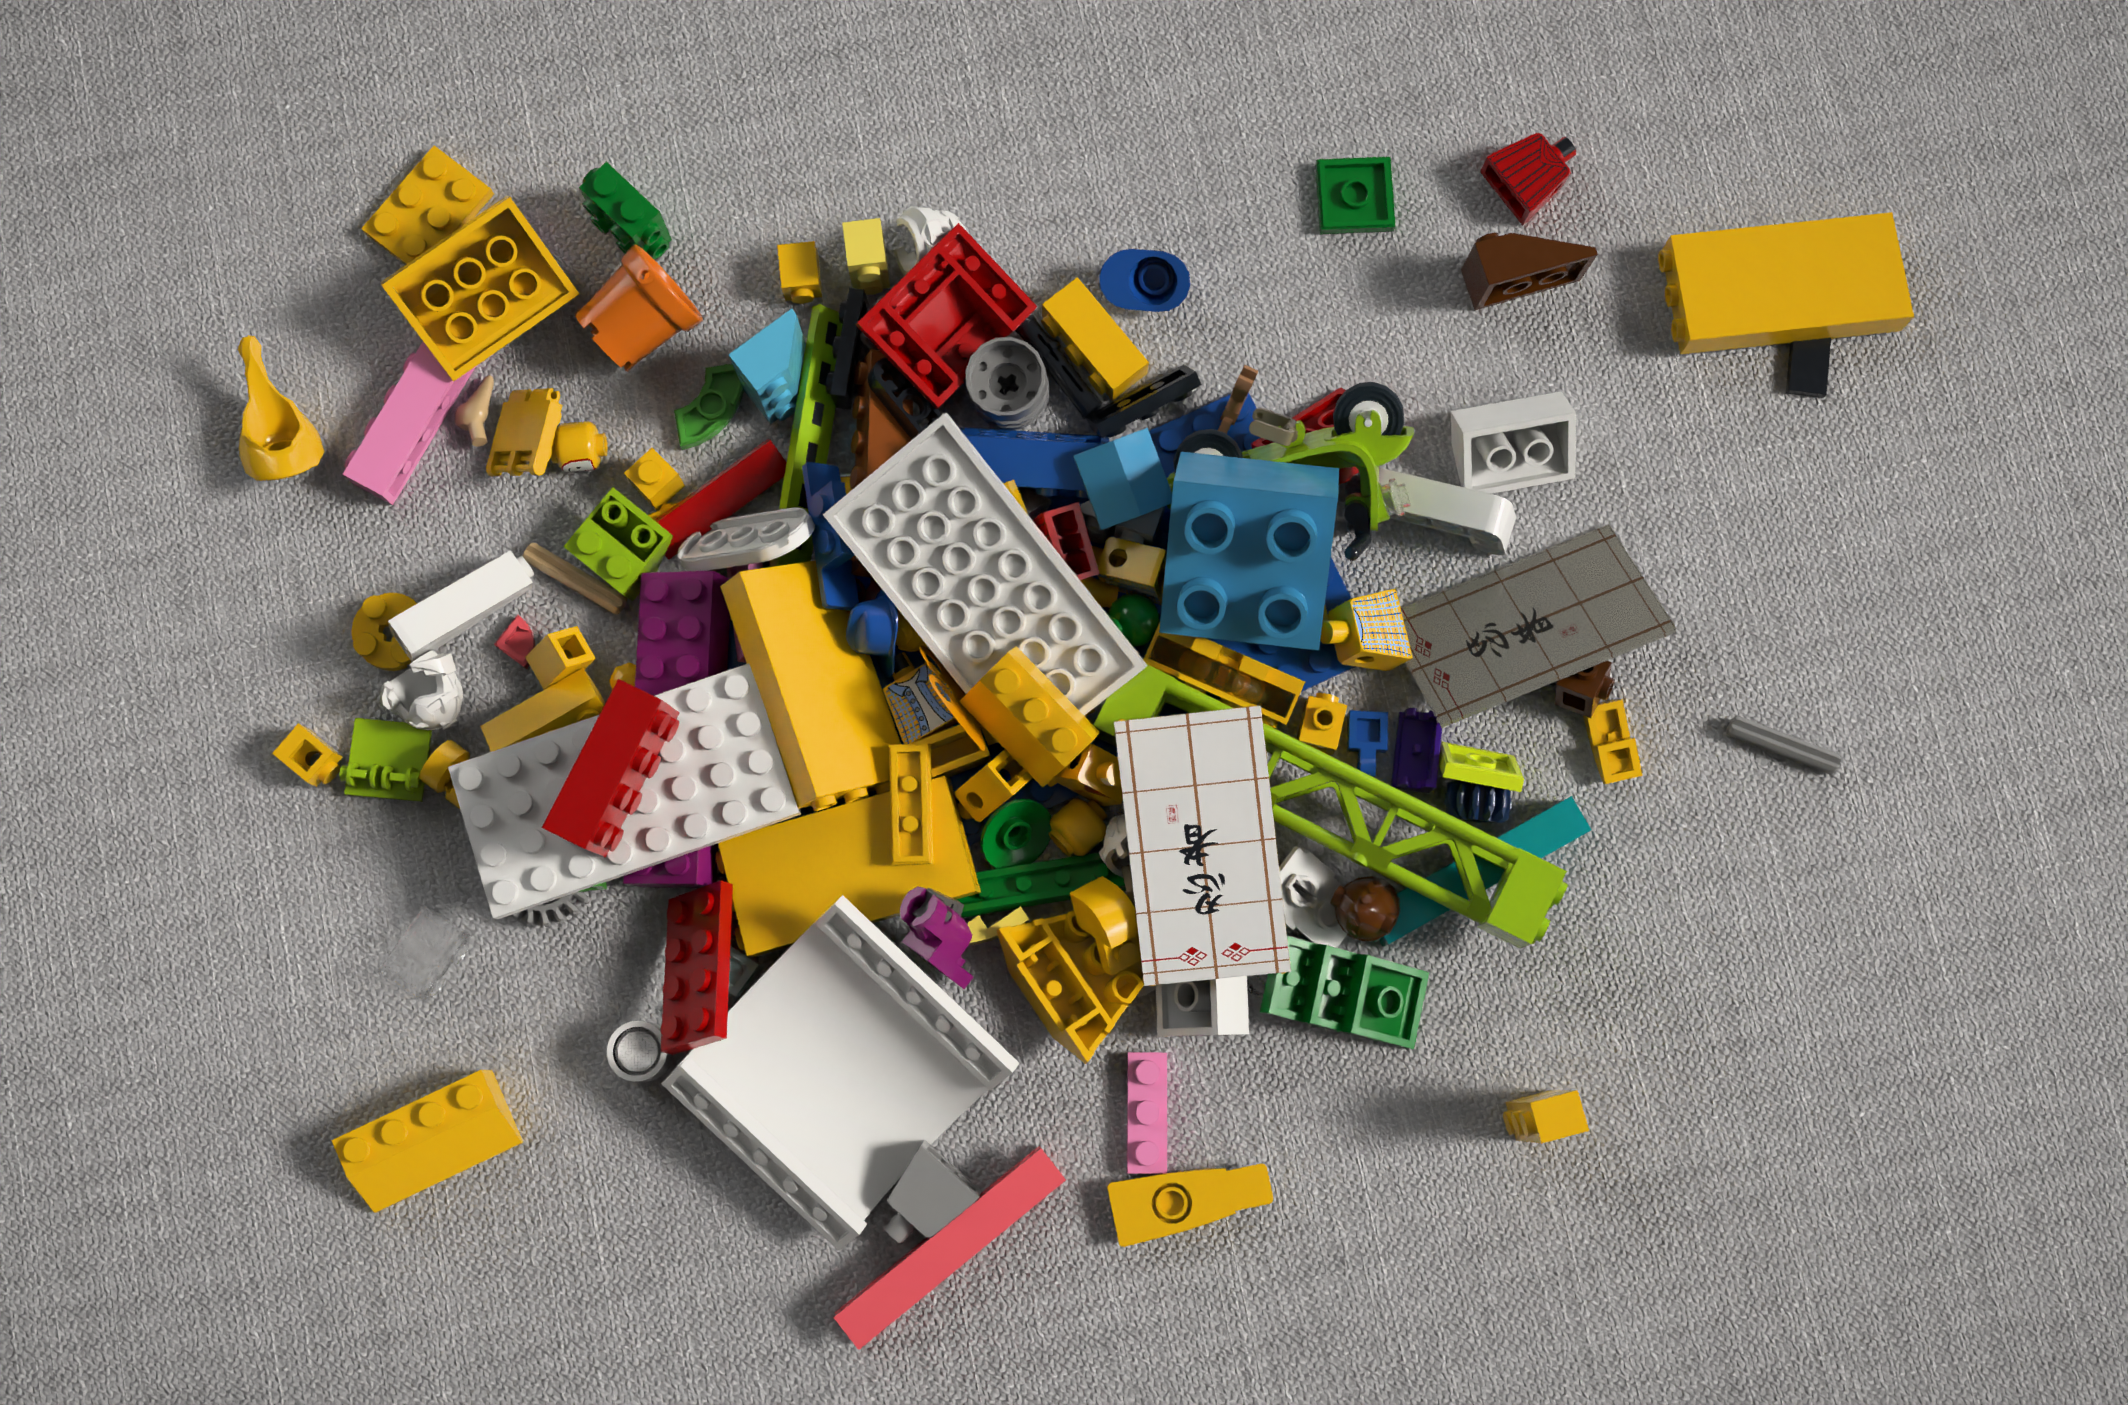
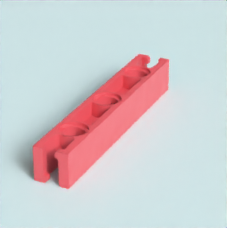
(949, 1248)

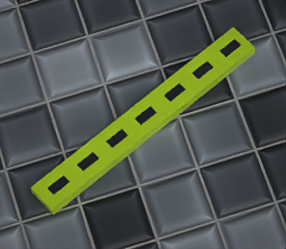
(811, 420)

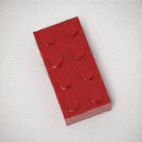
(612, 769)

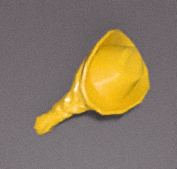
(274, 434)

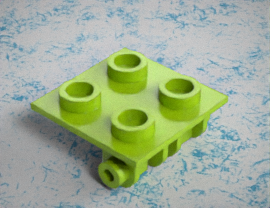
(386, 760)

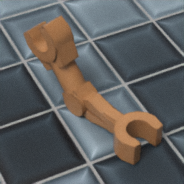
(1237, 398)

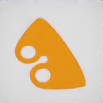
(960, 713)

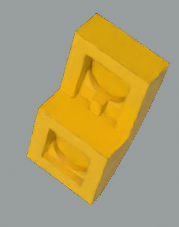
(1611, 742)

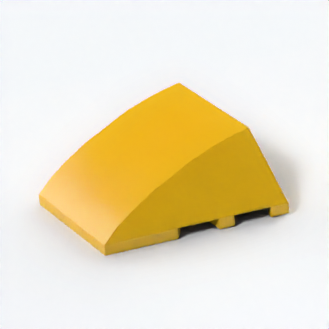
(1065, 981)

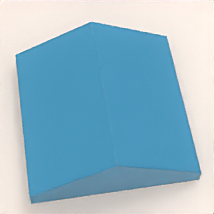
(1124, 478)

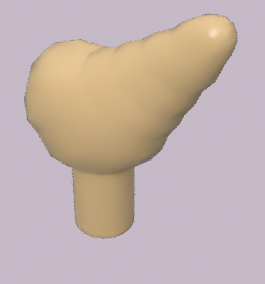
(474, 412)

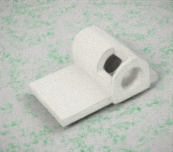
(1307, 897)

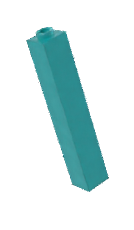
(1537, 836)

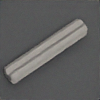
(1783, 745)

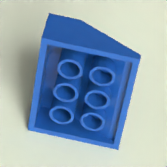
(1034, 457)

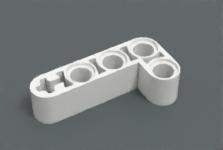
(1456, 510)

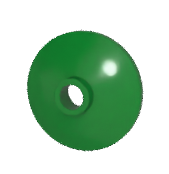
(1016, 833)

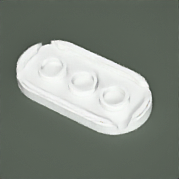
(746, 539)

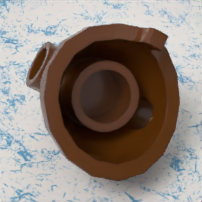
(1366, 908)

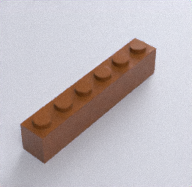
(876, 433)

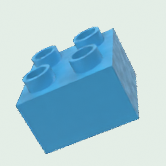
(1249, 550)

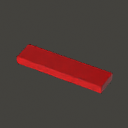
(723, 494)

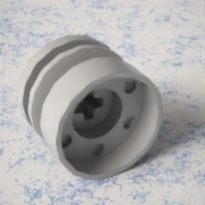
(1004, 363)

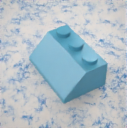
(772, 367)

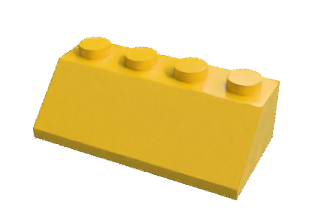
(428, 1140)

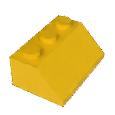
(1029, 716)

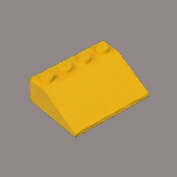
(480, 288)

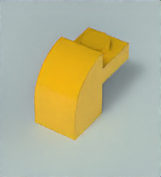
(1111, 918)

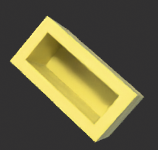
(866, 255)

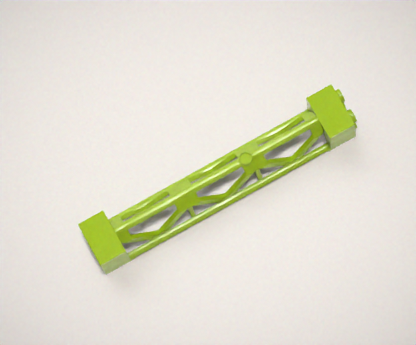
(1522, 894)

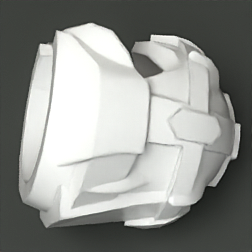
(927, 230)
(426, 693)

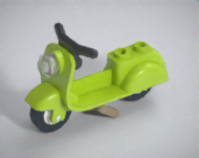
(1364, 435)

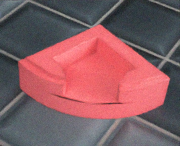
(517, 641)

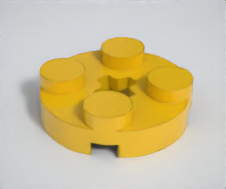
(369, 627)

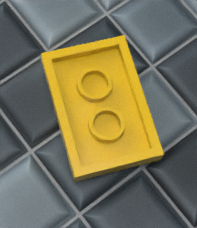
(427, 206)

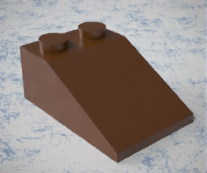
(1521, 266)

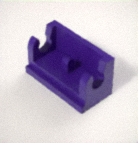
(1416, 751)

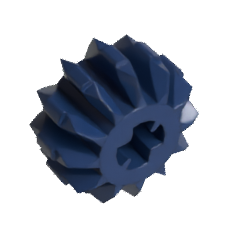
(1477, 802)

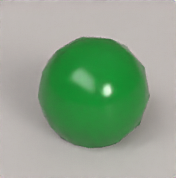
(1137, 617)

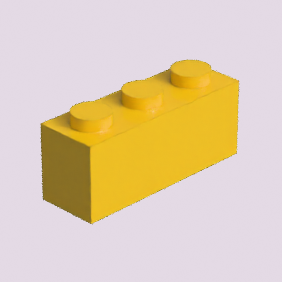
(1093, 339)
(553, 708)
(1545, 1116)

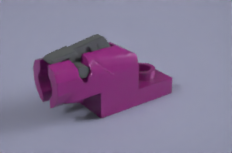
(937, 931)

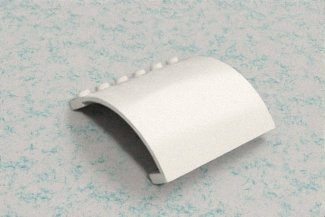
(839, 1071)

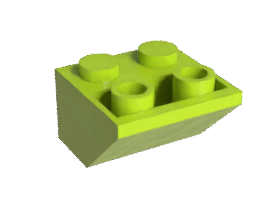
(620, 543)

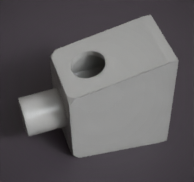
(928, 1195)

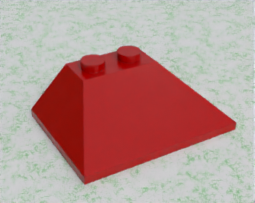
(944, 314)

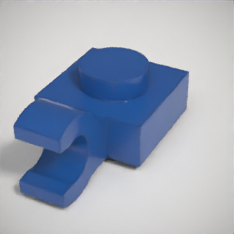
(1367, 735)

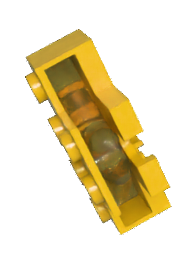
(1227, 674)

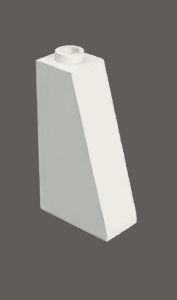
(461, 605)

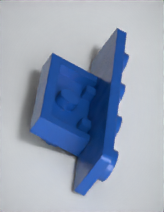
(832, 554)

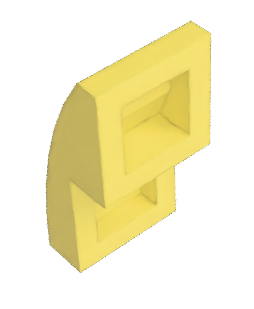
(982, 934)

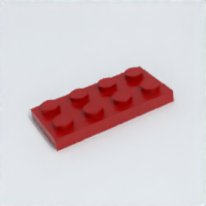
(697, 968)

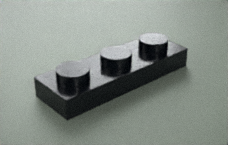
(847, 349)
(1143, 402)

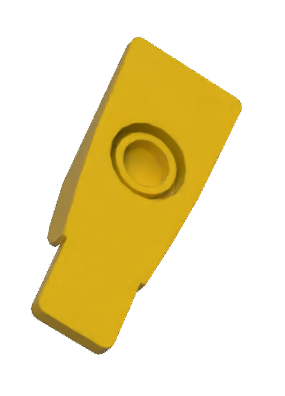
(1184, 1200)

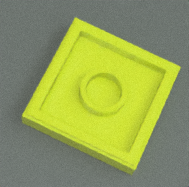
(1480, 766)

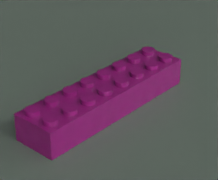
(680, 642)

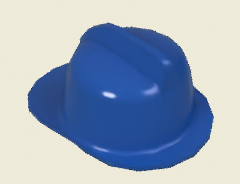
(1144, 280)
(874, 630)

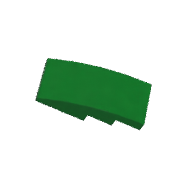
(1348, 993)

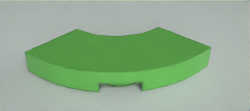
(711, 408)

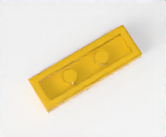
(911, 804)

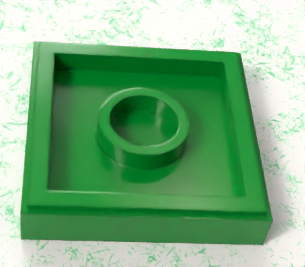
(1355, 195)

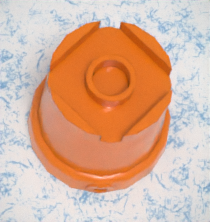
(637, 310)

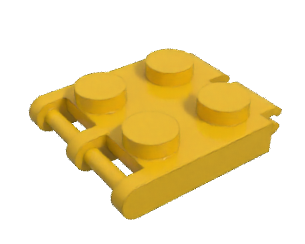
(525, 433)

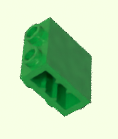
(623, 212)

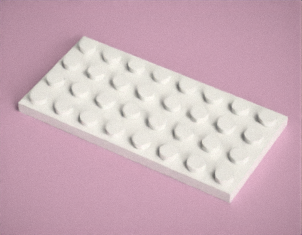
(978, 570)
(710, 786)

